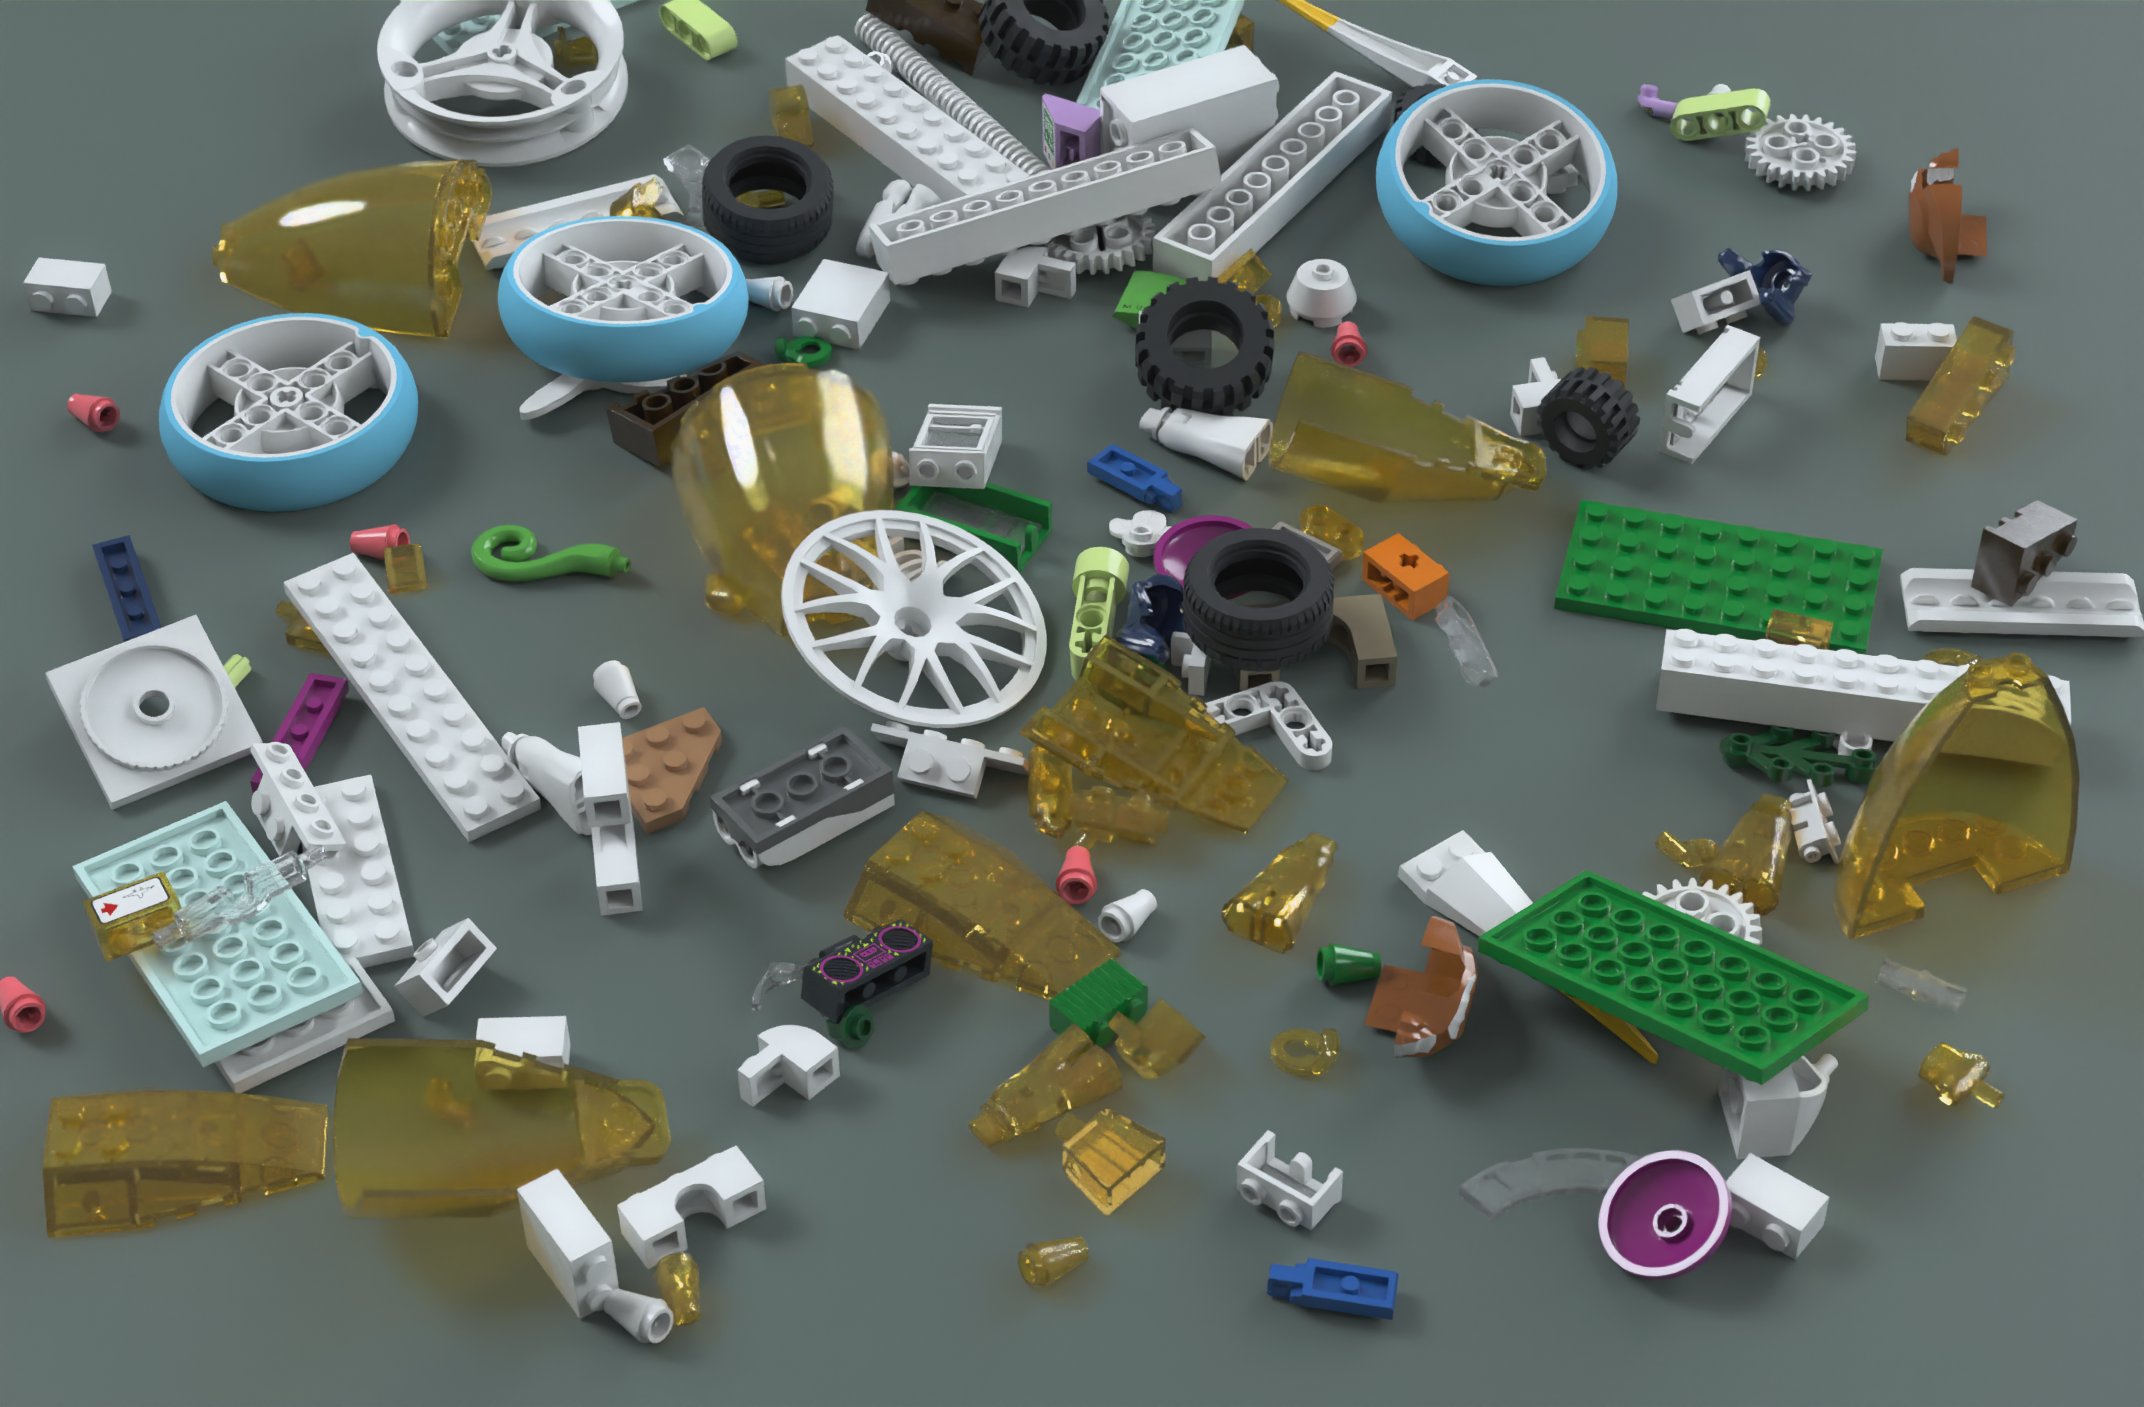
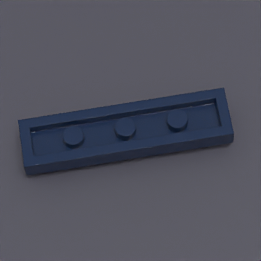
(126, 587)

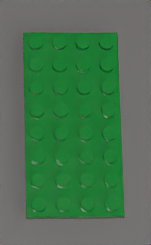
(1714, 575)
(1674, 976)

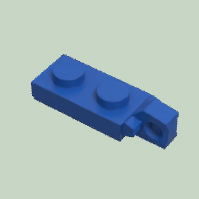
(1136, 477)
(1336, 1287)

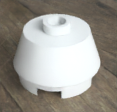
(1321, 293)

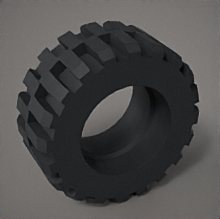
(1041, 51)
(1206, 307)

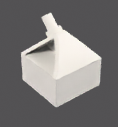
(1779, 1113)

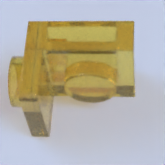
(574, 52)

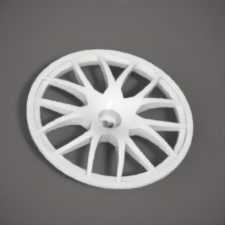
(914, 617)

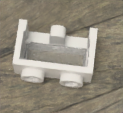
(1285, 1186)

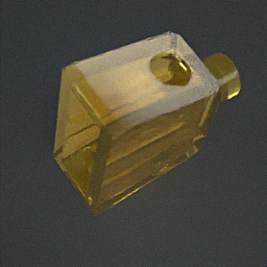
(1109, 1156)

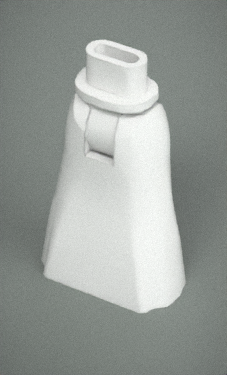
(1221, 440)
(551, 774)

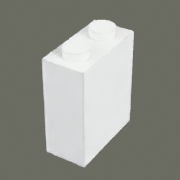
(841, 303)
(568, 1242)

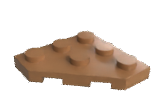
(668, 766)

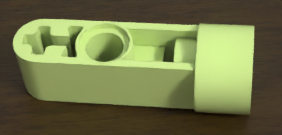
(1098, 586)

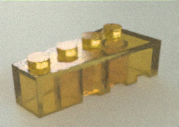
(1962, 386)

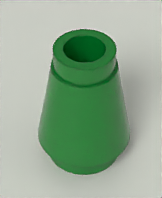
(1345, 964)

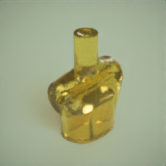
(1958, 1075)

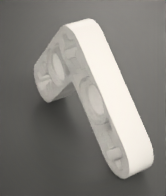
(1266, 709)

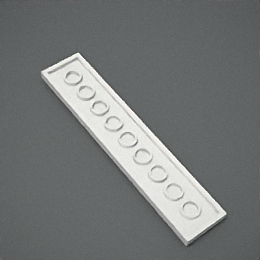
(412, 697)

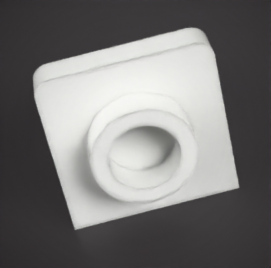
(1193, 661)

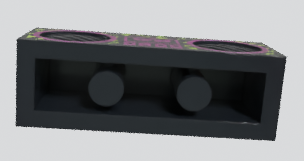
(866, 969)

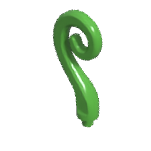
(583, 558)

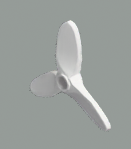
(567, 387)

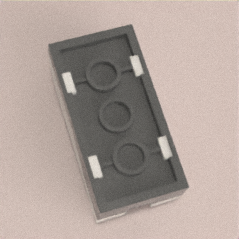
(803, 799)

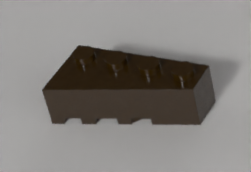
(654, 419)

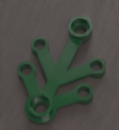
(1779, 762)

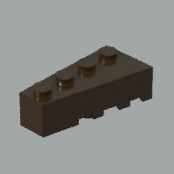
(943, 24)

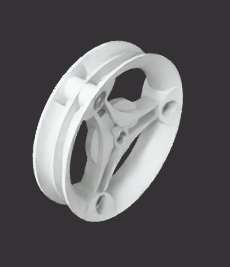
(501, 67)

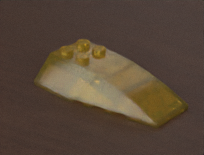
(1148, 736)
(978, 907)
(162, 1151)

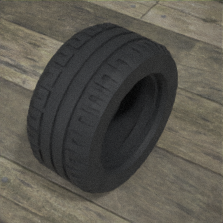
(772, 165)
(1258, 636)

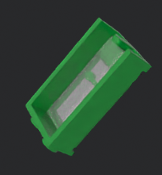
(996, 515)

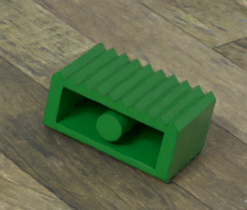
(1097, 999)

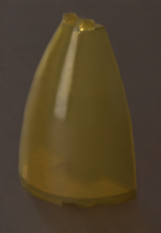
(363, 245)
(773, 464)
(1967, 784)

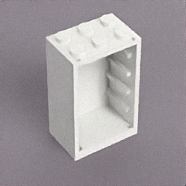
(1221, 96)

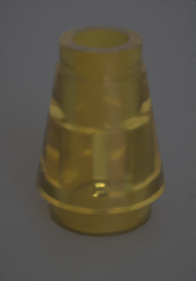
(1049, 1260)
(680, 1286)

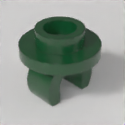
(855, 1026)

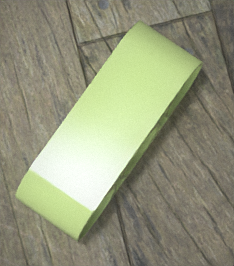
(698, 27)
(1731, 104)

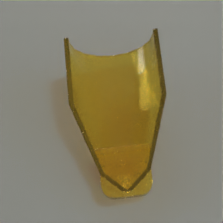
(1388, 446)
(466, 1125)

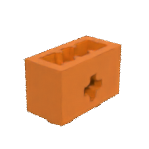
(1405, 576)

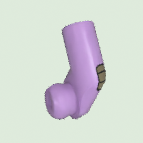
(1653, 105)

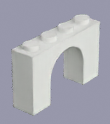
(610, 818)

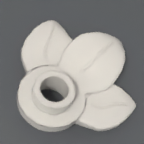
(1140, 533)

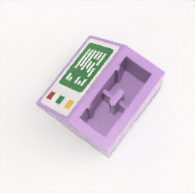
(1069, 131)

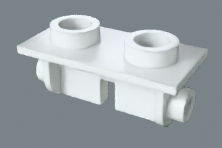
(1820, 836)

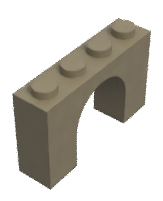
(1360, 631)

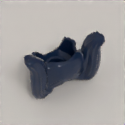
(1771, 279)
(1152, 617)

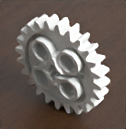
(1800, 152)
(1123, 243)
(1713, 908)

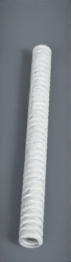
(944, 93)

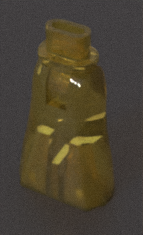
(1755, 854)
(1279, 899)
(1056, 1082)

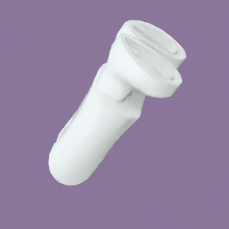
(897, 200)

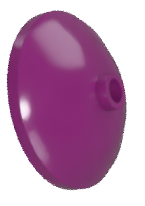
(1184, 539)
(1651, 1201)

